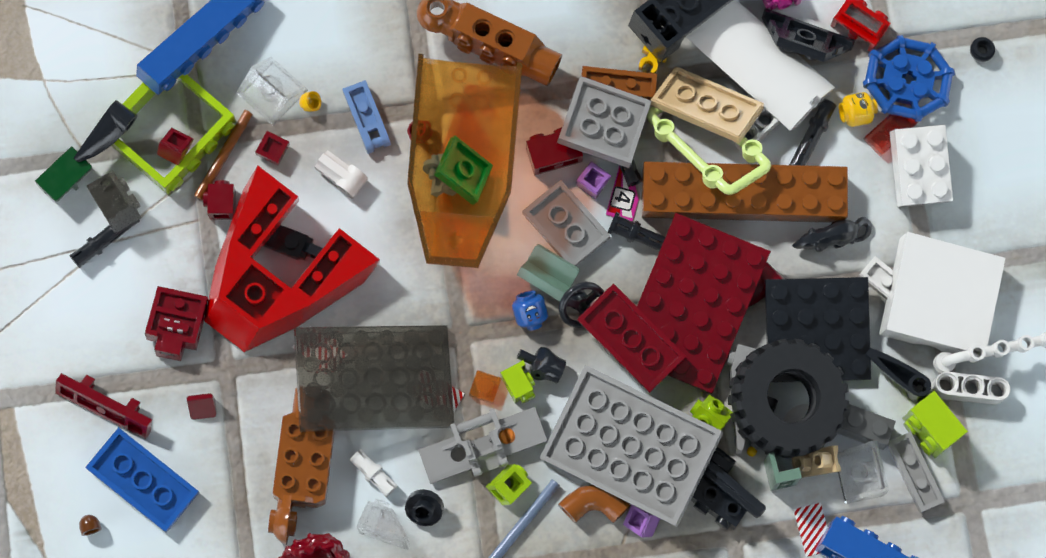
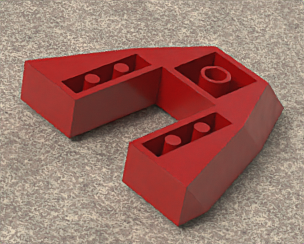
(252, 303)

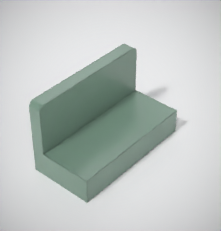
(548, 272)
(777, 479)

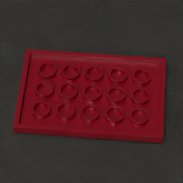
(701, 295)

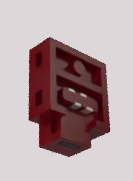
(175, 322)

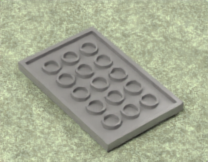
(631, 445)

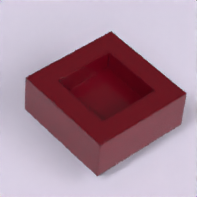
(272, 148)

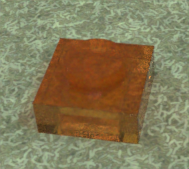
(485, 386)

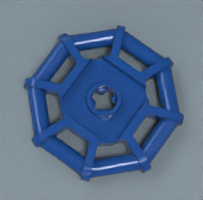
(912, 65)

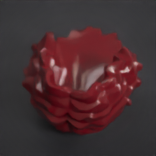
(316, 547)

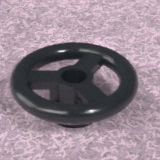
(578, 299)

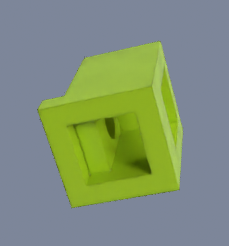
(518, 383)
(519, 483)

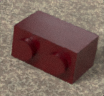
(549, 155)

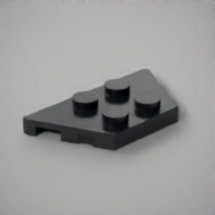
(805, 38)

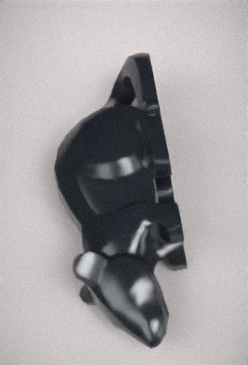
(837, 235)

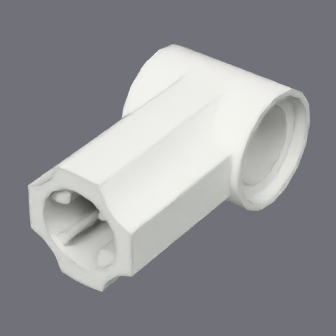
(346, 178)

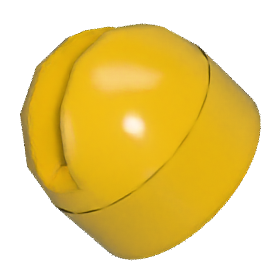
(311, 104)

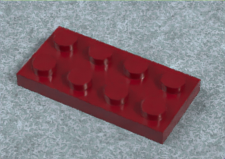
(631, 338)

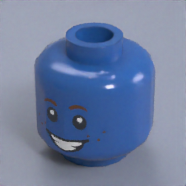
(530, 310)

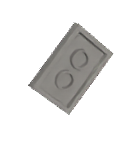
(566, 224)

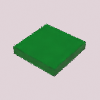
(463, 170)

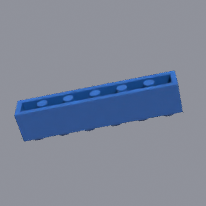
(193, 41)

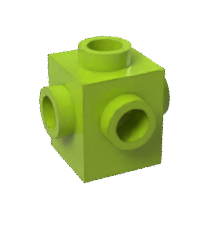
(711, 412)

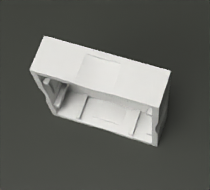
(942, 294)

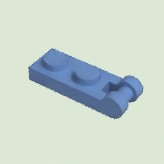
(366, 116)

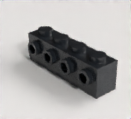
(713, 500)

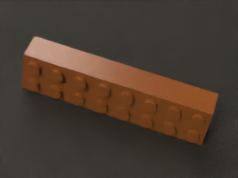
(782, 194)

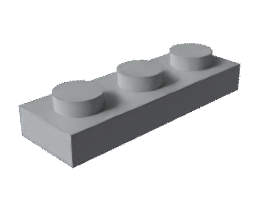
(915, 472)

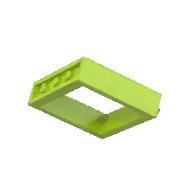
(191, 161)

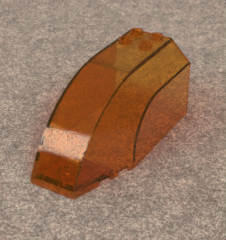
(483, 111)

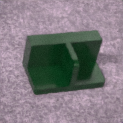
(63, 175)

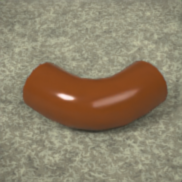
(593, 498)

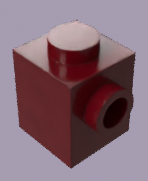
(220, 200)

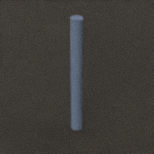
(524, 521)

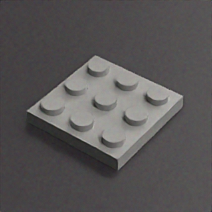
(604, 122)

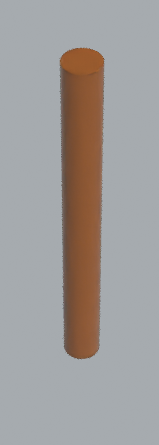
(224, 153)

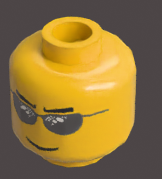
(857, 109)

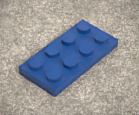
(142, 480)

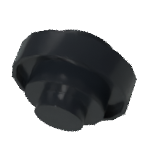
(424, 507)

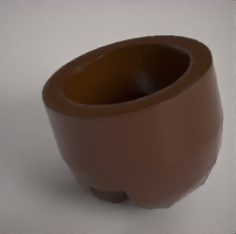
(89, 525)

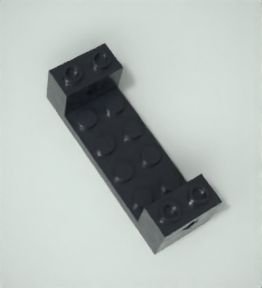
(677, 19)

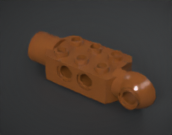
(490, 38)
(300, 473)

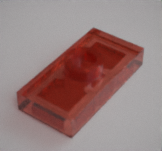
(879, 137)

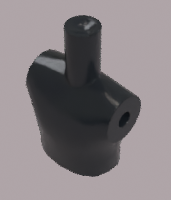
(544, 364)

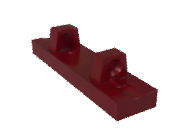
(109, 409)

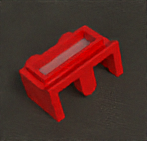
(862, 22)

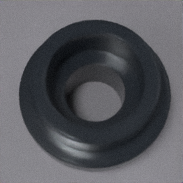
(985, 43)

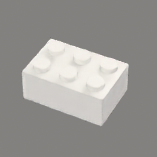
(921, 165)

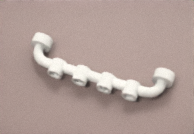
(947, 361)

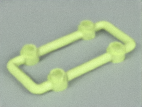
(712, 174)

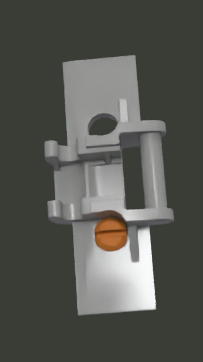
(485, 453)

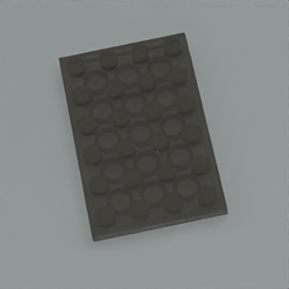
(373, 378)

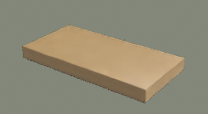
(707, 104)

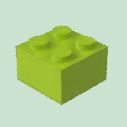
(933, 425)

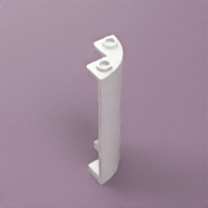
(766, 71)

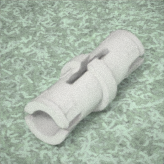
(373, 473)

